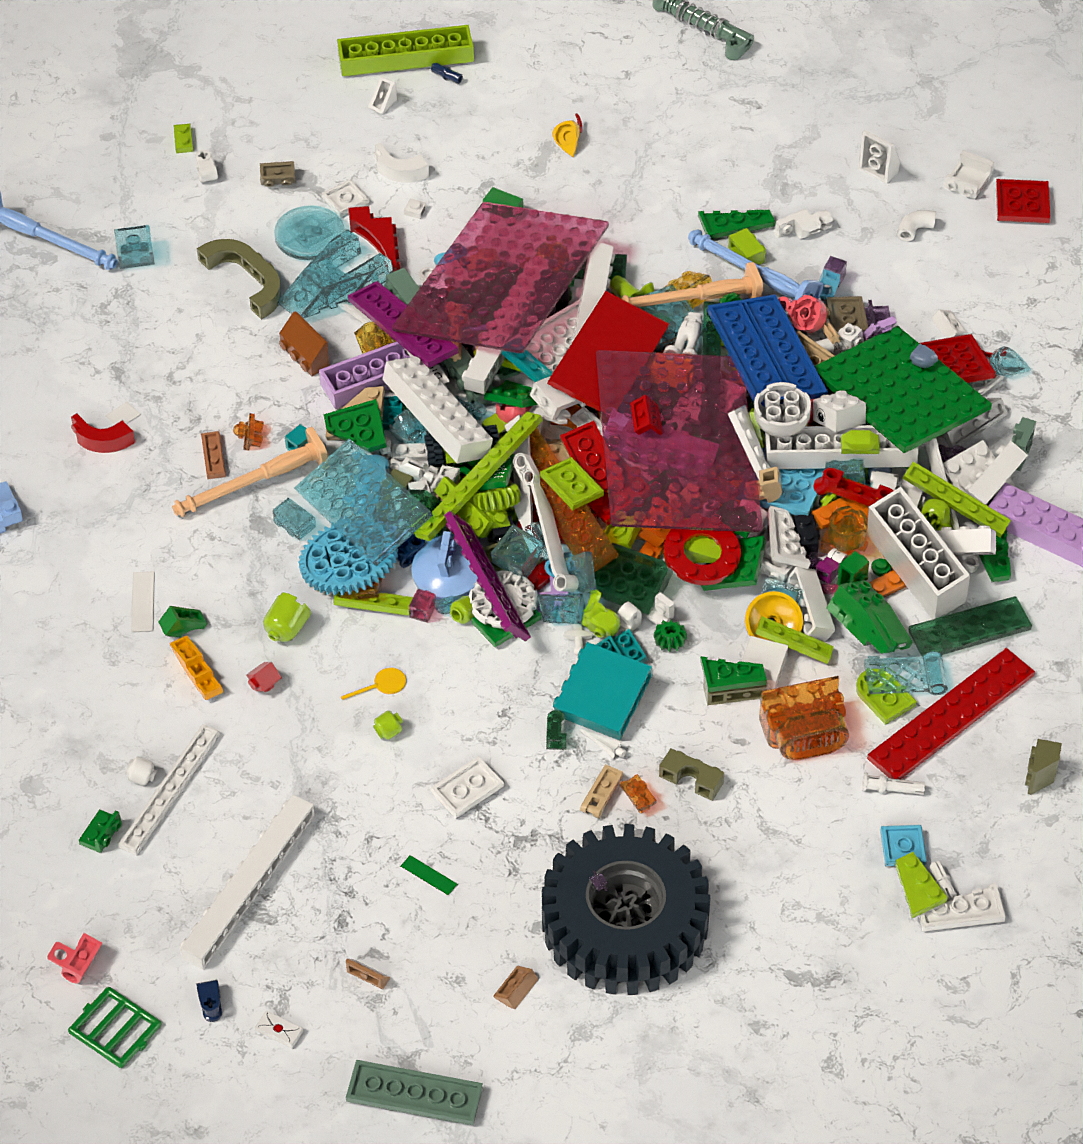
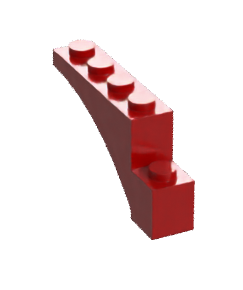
(376, 231)

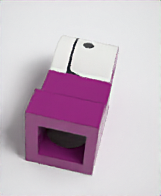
(830, 565)

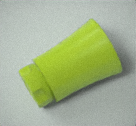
(620, 287)

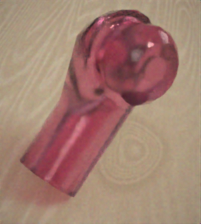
(829, 588)

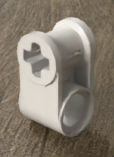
(205, 166)

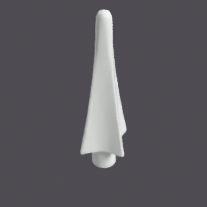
(611, 746)

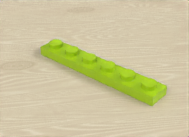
(956, 498)

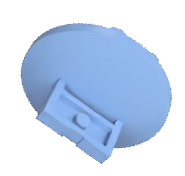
(443, 568)

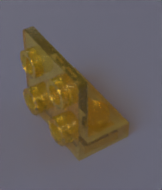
(690, 280)

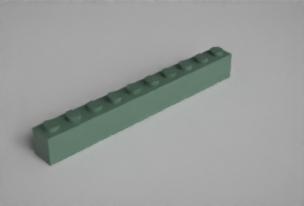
(405, 288)

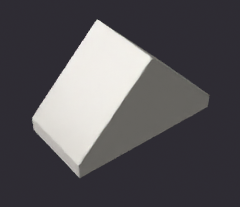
(384, 95)

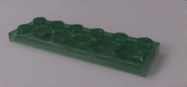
(970, 627)

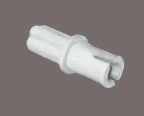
(942, 879)

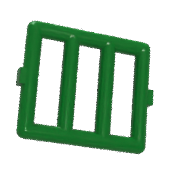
(105, 1051)

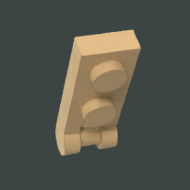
(602, 790)

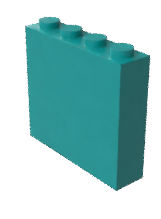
(603, 690)

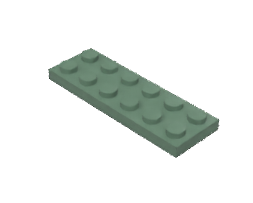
(414, 1092)

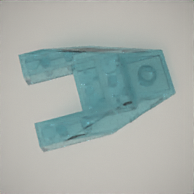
(325, 285)

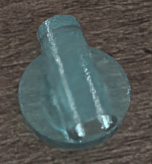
(443, 605)

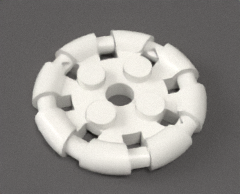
(515, 593)

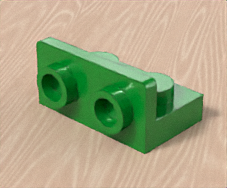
(100, 830)

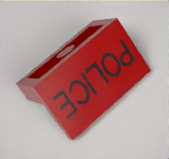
(645, 415)

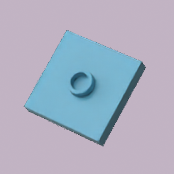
(900, 841)

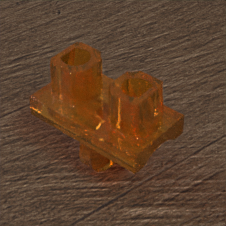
(247, 431)
(638, 793)

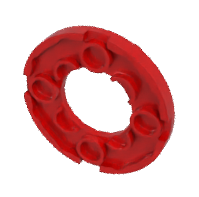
(697, 573)

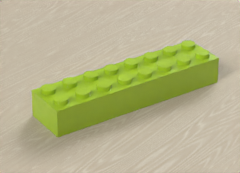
(405, 50)

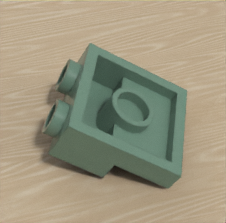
(1024, 436)

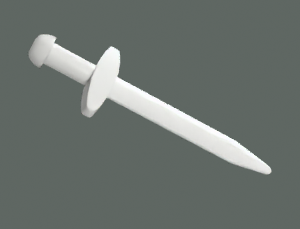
(578, 636)

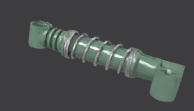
(736, 39)

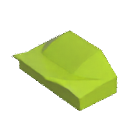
(860, 442)

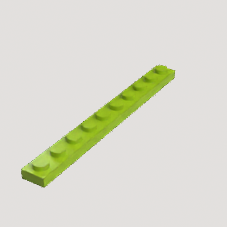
(479, 474)

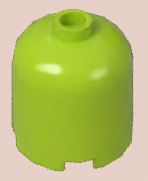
(285, 618)

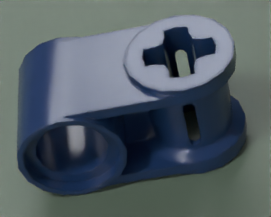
(408, 550)
(209, 1000)

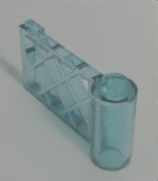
(931, 675)

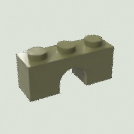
(678, 765)

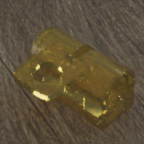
(371, 338)

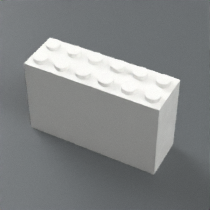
(917, 554)

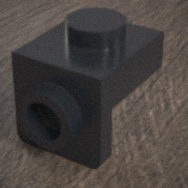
(497, 534)

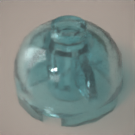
(407, 428)

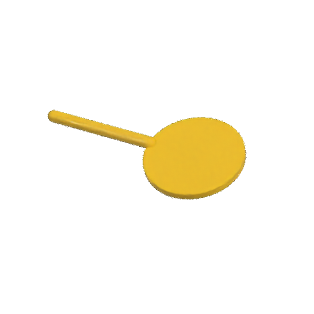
(386, 681)

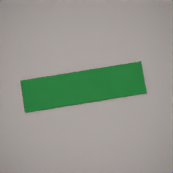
(429, 875)

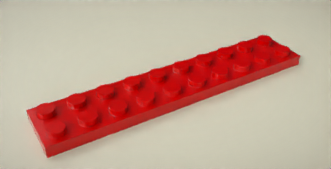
(950, 715)

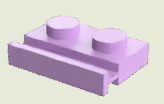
(881, 327)

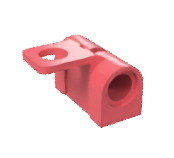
(77, 960)

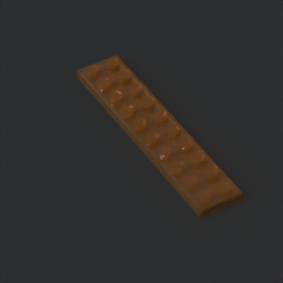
(577, 526)

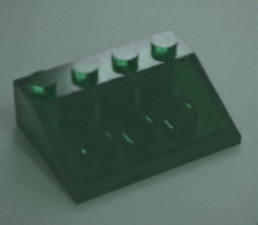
(633, 579)

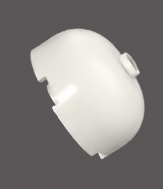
(785, 418)

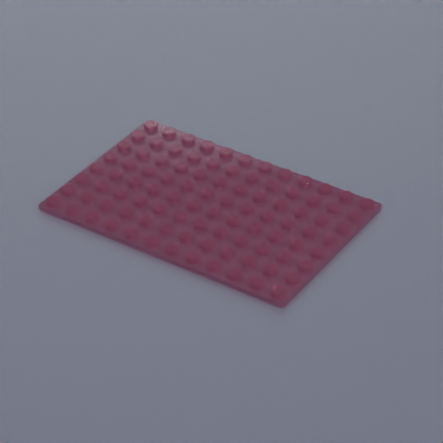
(501, 277)
(698, 467)

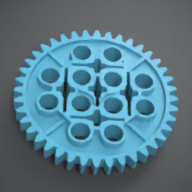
(348, 565)

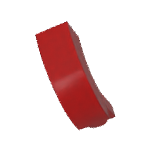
(102, 440)

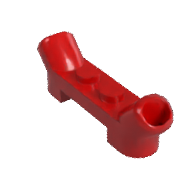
(834, 482)

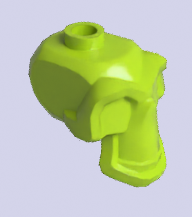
(936, 513)
(598, 619)

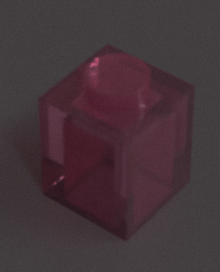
(422, 605)

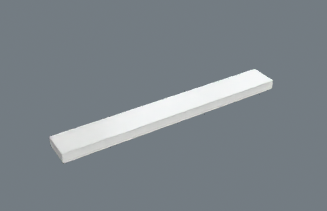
(169, 789)

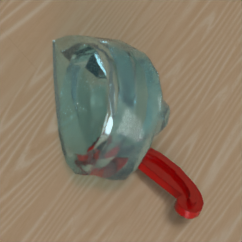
(1006, 362)

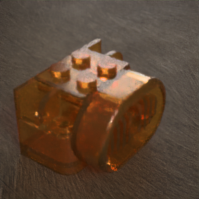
(804, 718)

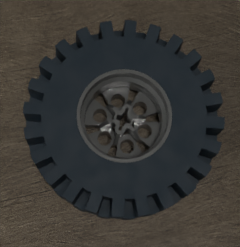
(635, 948)

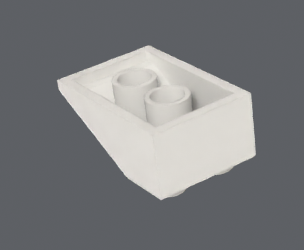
(878, 157)

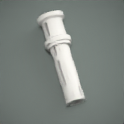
(884, 784)

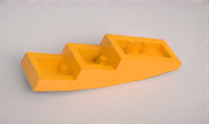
(196, 667)

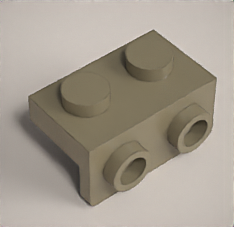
(277, 173)

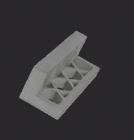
(974, 426)

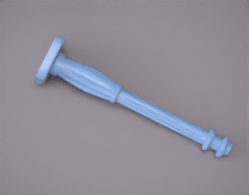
(28, 226)
(774, 279)

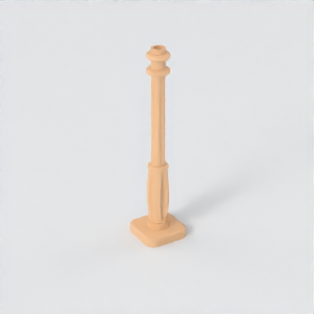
(749, 285)
(279, 465)

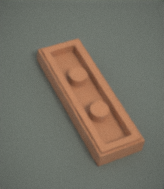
(213, 455)

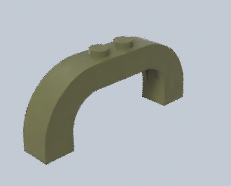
(235, 251)

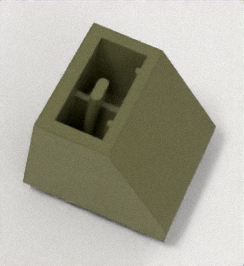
(1042, 765)

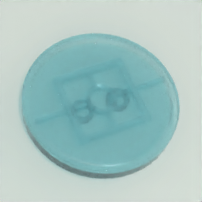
(306, 231)

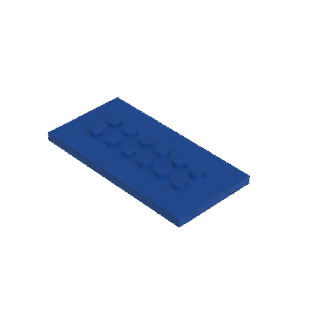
(765, 346)

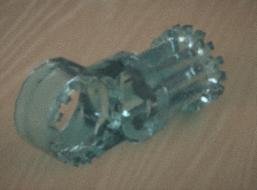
(476, 409)

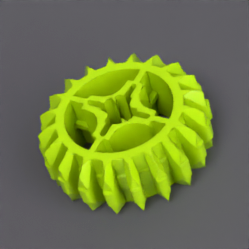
(497, 498)

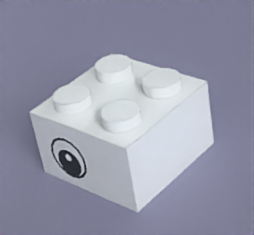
(839, 411)

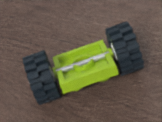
(434, 450)

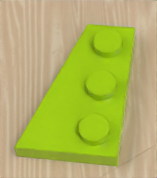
(920, 888)

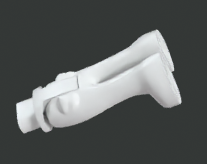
(688, 331)

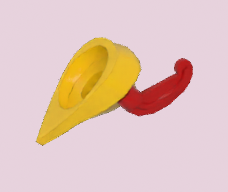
(567, 134)

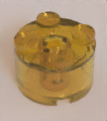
(847, 529)

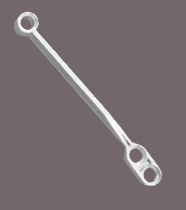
(938, 469)
(524, 508)
(563, 580)

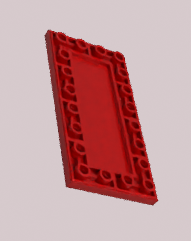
(610, 327)

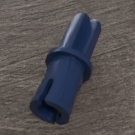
(447, 73)

